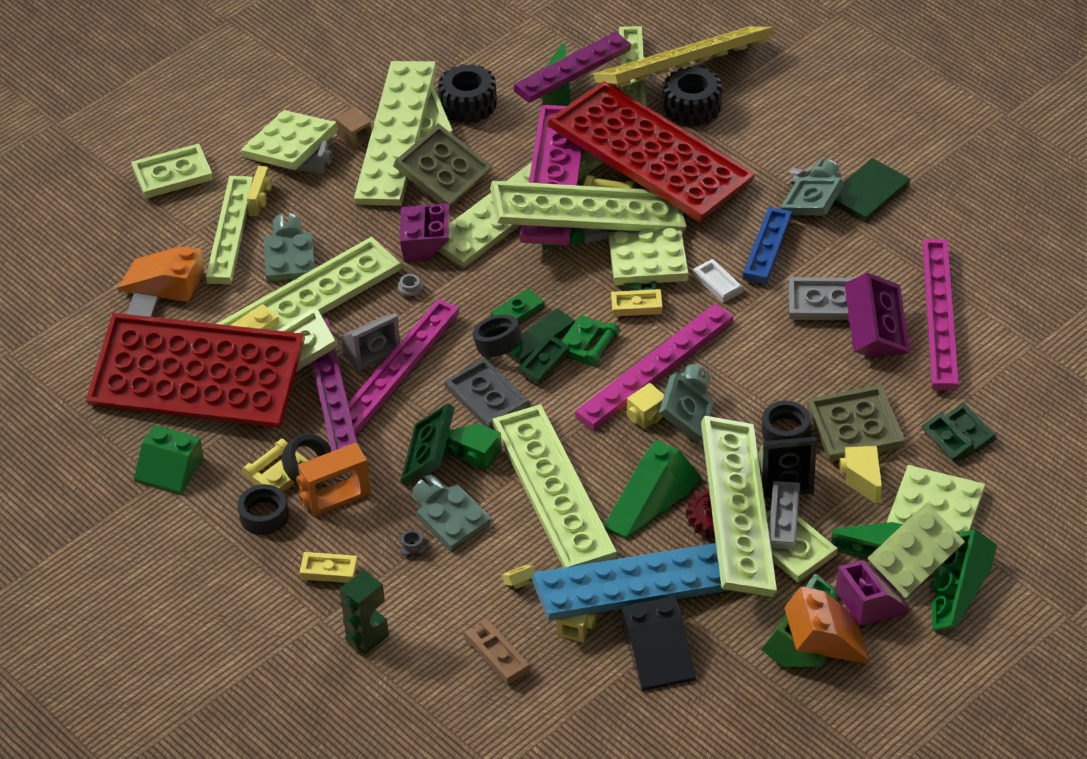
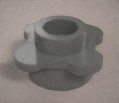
(412, 543)

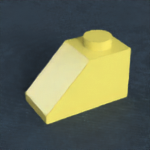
(862, 471)

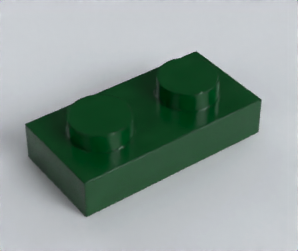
(544, 359)

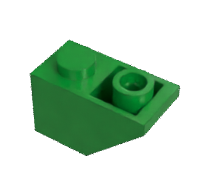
(474, 445)

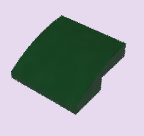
(959, 432)

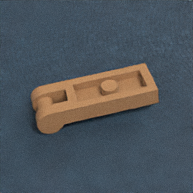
(497, 651)

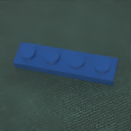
(767, 245)

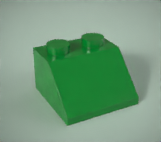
(168, 459)

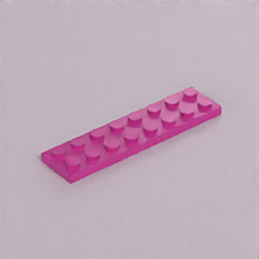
(553, 162)

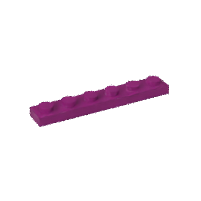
(572, 67)

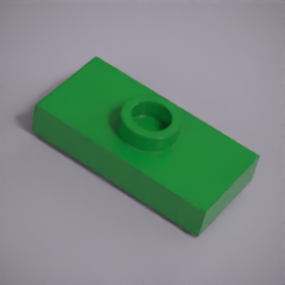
(521, 306)

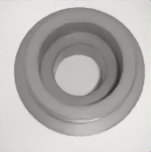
(410, 285)

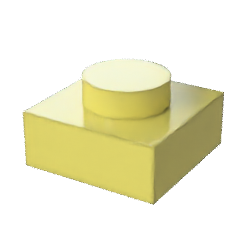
(518, 577)

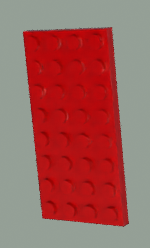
(651, 150)
(196, 369)

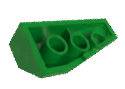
(656, 484)
(960, 579)
(781, 645)

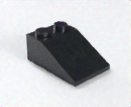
(788, 462)
(657, 643)

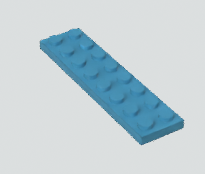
(628, 581)

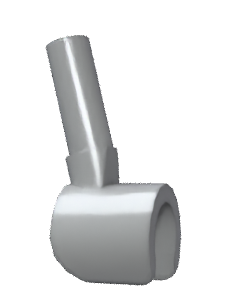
(799, 173)

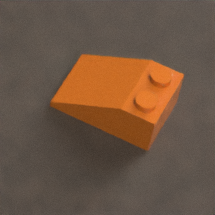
(166, 274)
(824, 626)

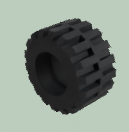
(467, 93)
(692, 95)

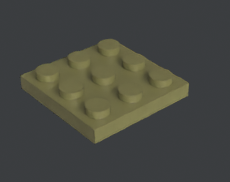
(442, 166)
(855, 420)

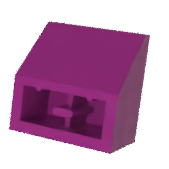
(423, 231)
(868, 593)

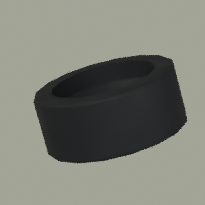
(497, 335)
(787, 410)
(309, 440)
(264, 524)

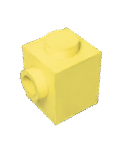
(644, 406)
(576, 627)

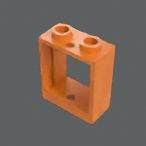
(326, 467)

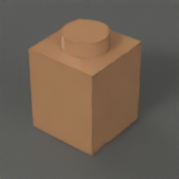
(353, 128)

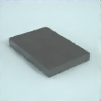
(486, 392)

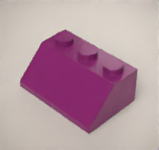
(876, 316)

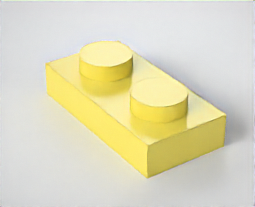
(257, 194)
(636, 302)
(258, 318)
(328, 567)

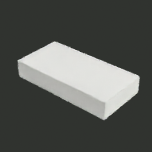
(717, 280)

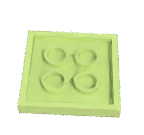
(289, 139)
(647, 256)
(948, 495)

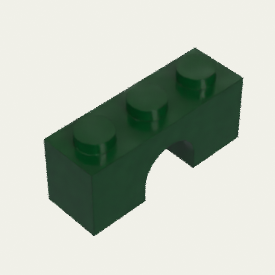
(362, 622)

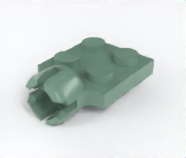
(815, 192)
(288, 250)
(687, 400)
(448, 512)

